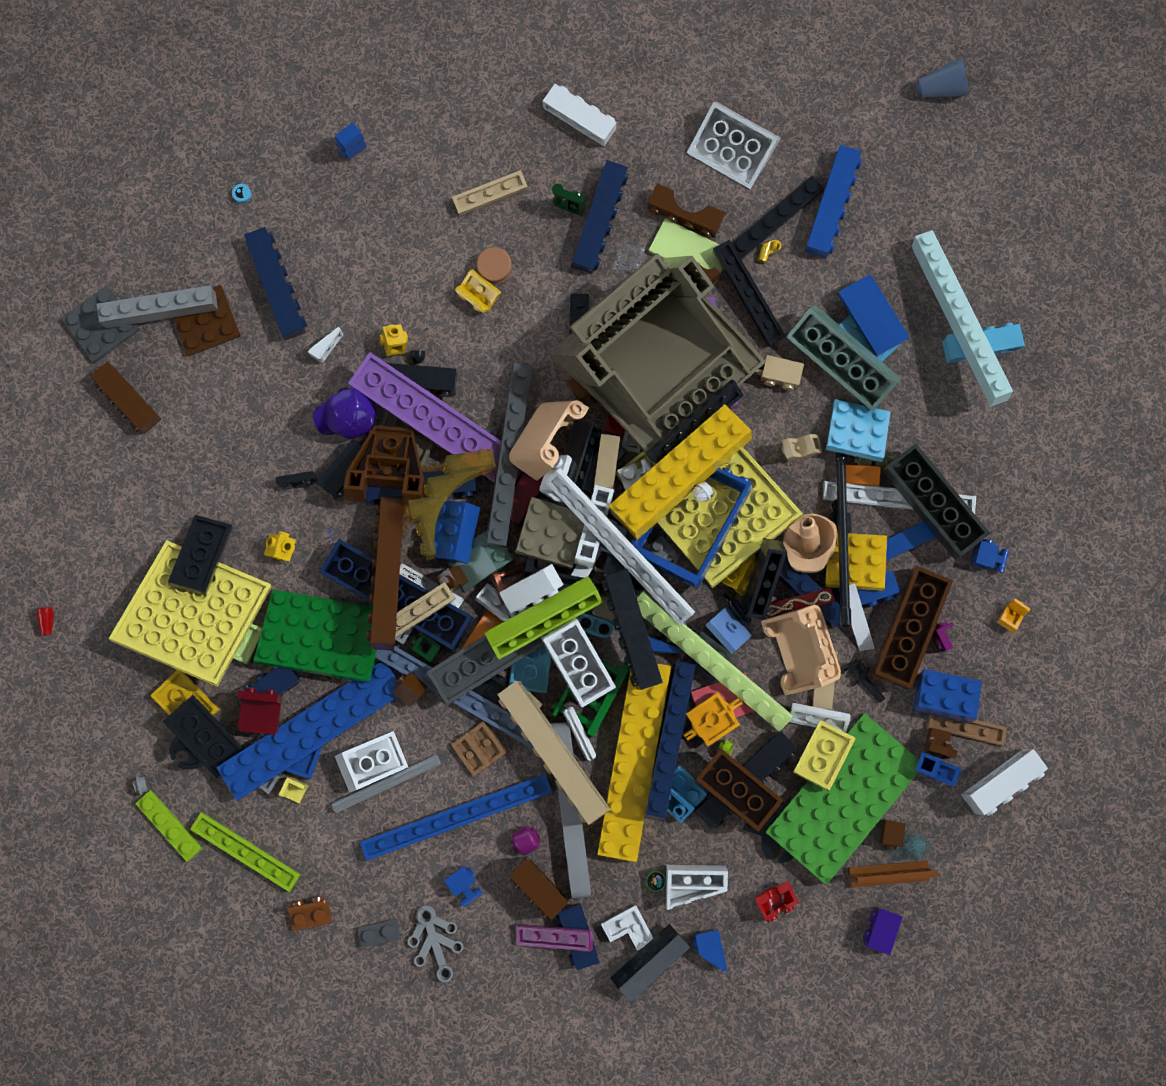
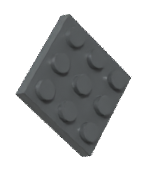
(90, 333)

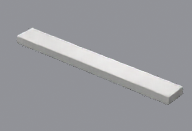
(877, 496)

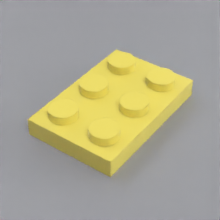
(824, 755)

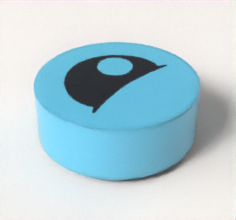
(241, 193)

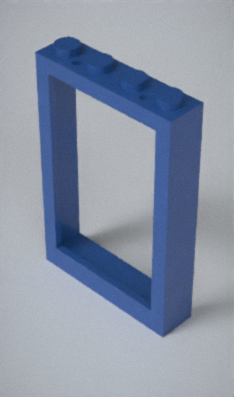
(727, 478)

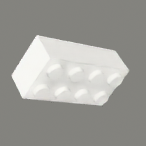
(578, 662)
(1004, 782)

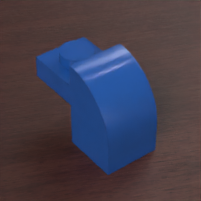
(937, 769)

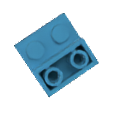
(684, 794)

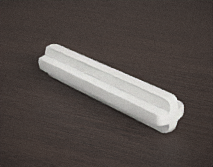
(579, 733)

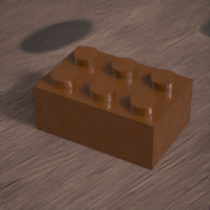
(538, 888)

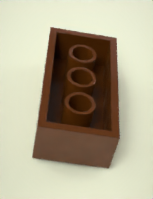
(738, 789)

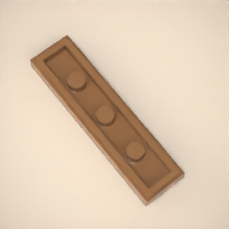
(976, 730)

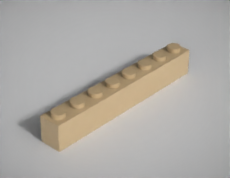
(553, 752)

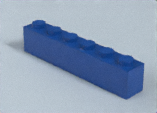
(833, 200)

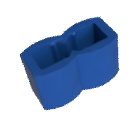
(350, 141)

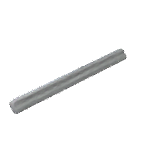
(386, 783)

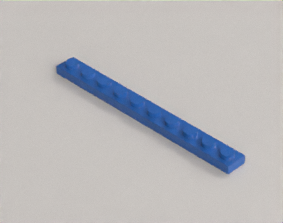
(456, 817)

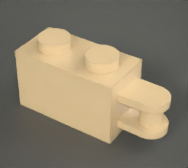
(781, 372)

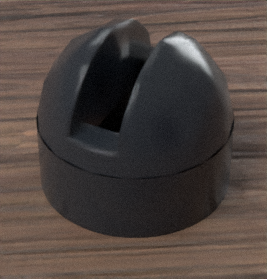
(417, 356)

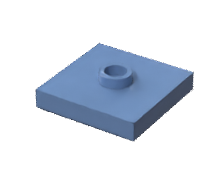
(728, 630)

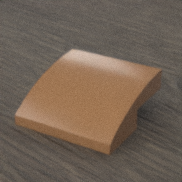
(479, 748)

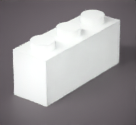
(531, 589)

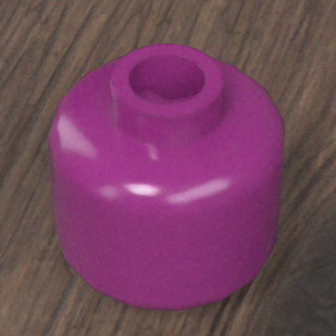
(525, 840)

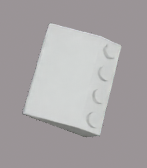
(733, 145)

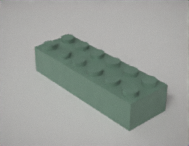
(843, 357)

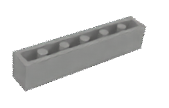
(157, 306)

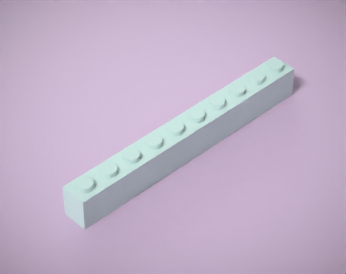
(961, 319)

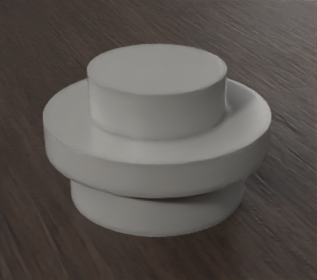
(140, 785)

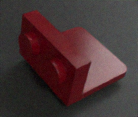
(259, 711)

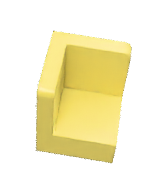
(293, 789)

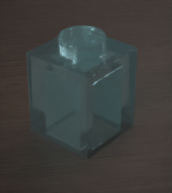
(916, 845)

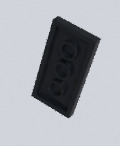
(200, 555)

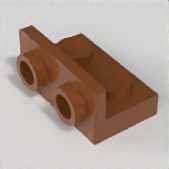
(309, 914)

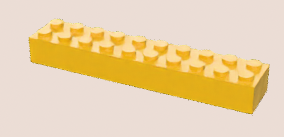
(633, 769)

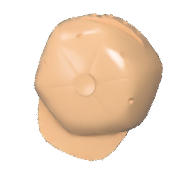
(810, 542)

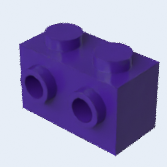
(882, 930)

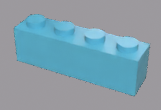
(1002, 340)

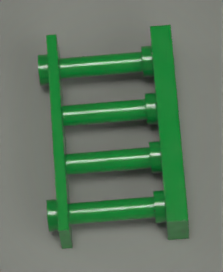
(600, 707)

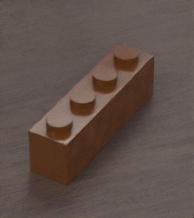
(125, 397)

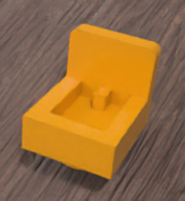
(1013, 615)

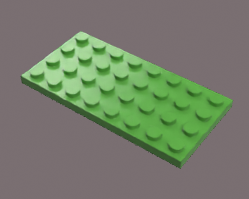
(828, 826)

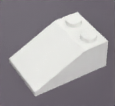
(371, 761)

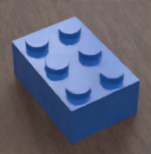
(455, 531)
(947, 696)

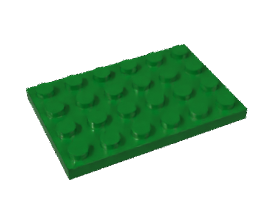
(317, 636)

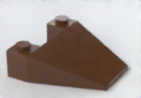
(386, 460)

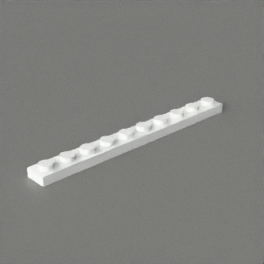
(620, 547)

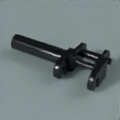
(864, 680)

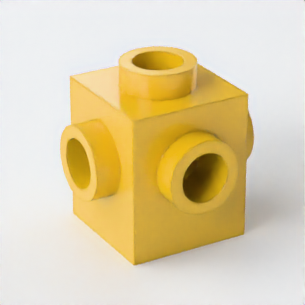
(393, 339)
(280, 546)

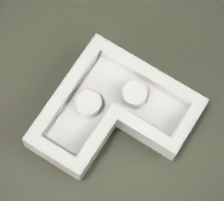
(628, 922)

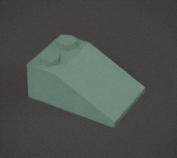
(483, 561)

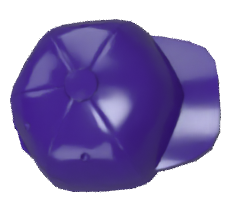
(346, 414)

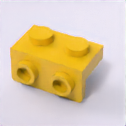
(478, 292)
(740, 578)

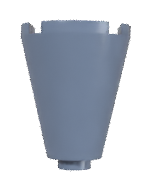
(944, 82)

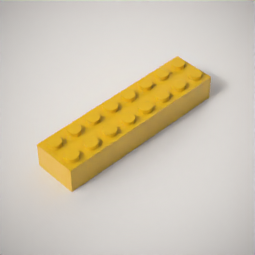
(680, 471)

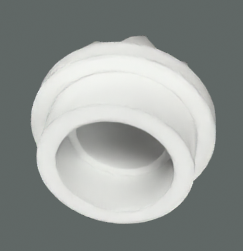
(702, 491)

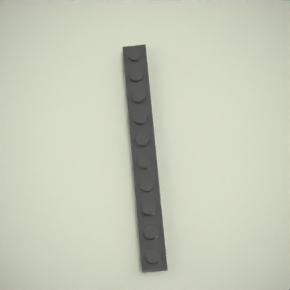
(506, 471)

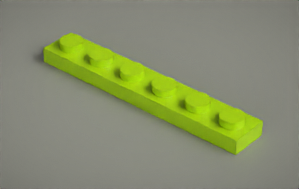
(245, 851)

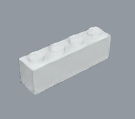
(579, 114)

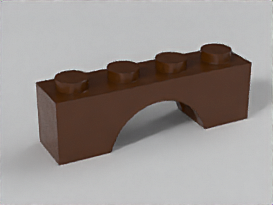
(664, 203)

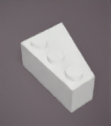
(693, 882)

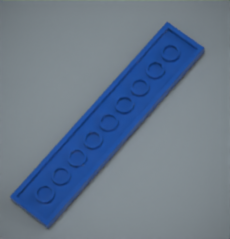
(308, 732)

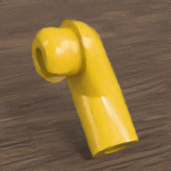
(768, 248)

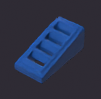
(663, 647)

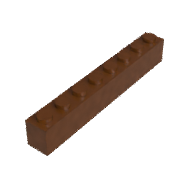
(387, 574)

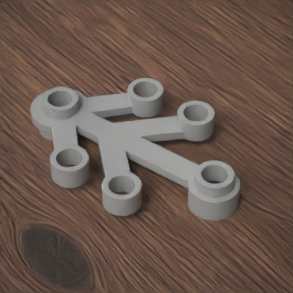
(434, 940)

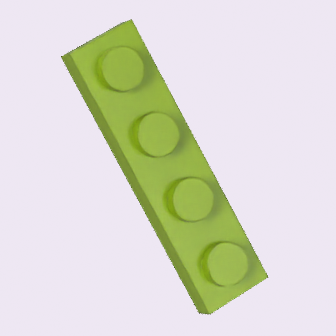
(169, 826)

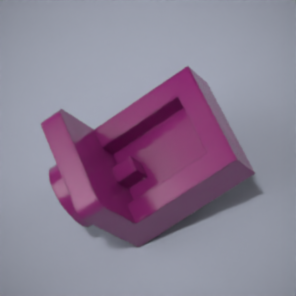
(942, 640)

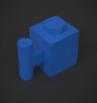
(986, 555)
(461, 882)

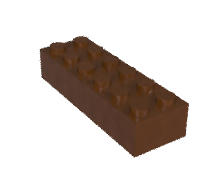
(911, 627)

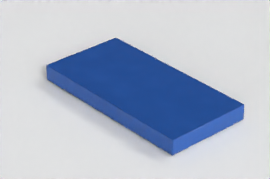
(873, 315)

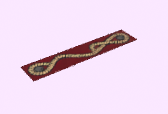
(794, 603)

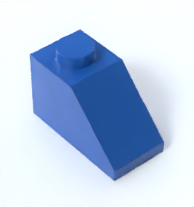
(710, 947)

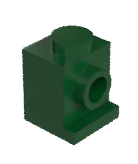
(432, 653)

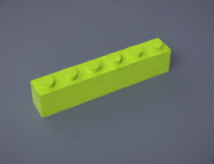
(543, 617)

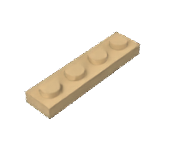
(490, 193)
(423, 608)

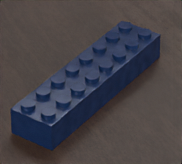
(354, 571)

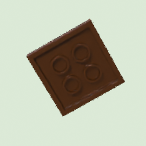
(208, 329)

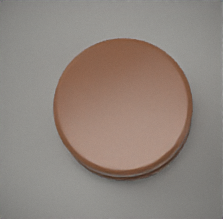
(494, 265)

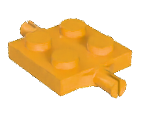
(712, 719)

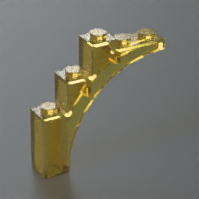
(459, 470)

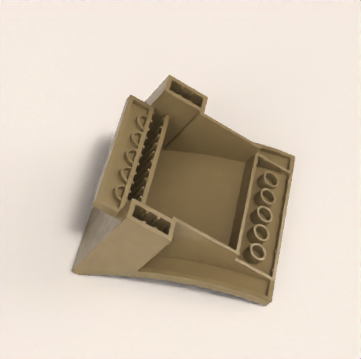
(656, 348)

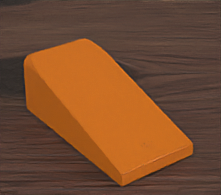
(863, 475)

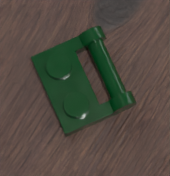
(573, 202)

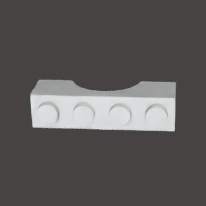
(589, 542)

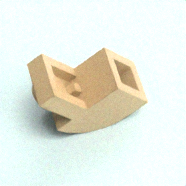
(801, 447)

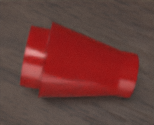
(45, 620)

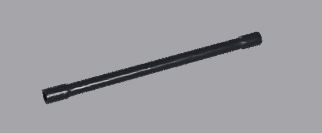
(845, 610)

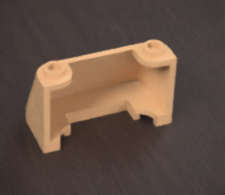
(533, 448)
(804, 649)

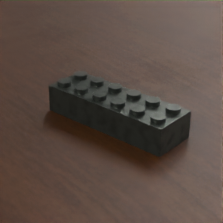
(935, 501)

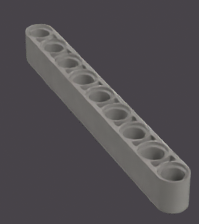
(573, 832)

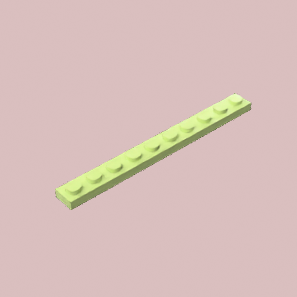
(714, 662)

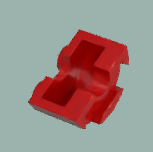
(776, 900)

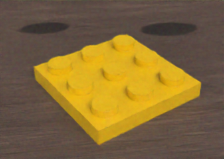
(866, 562)

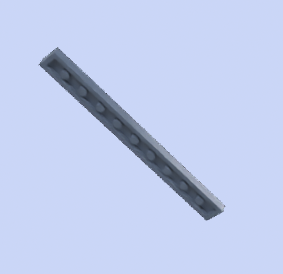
(471, 701)

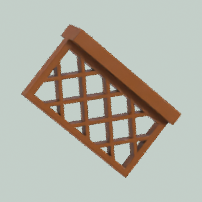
(891, 873)

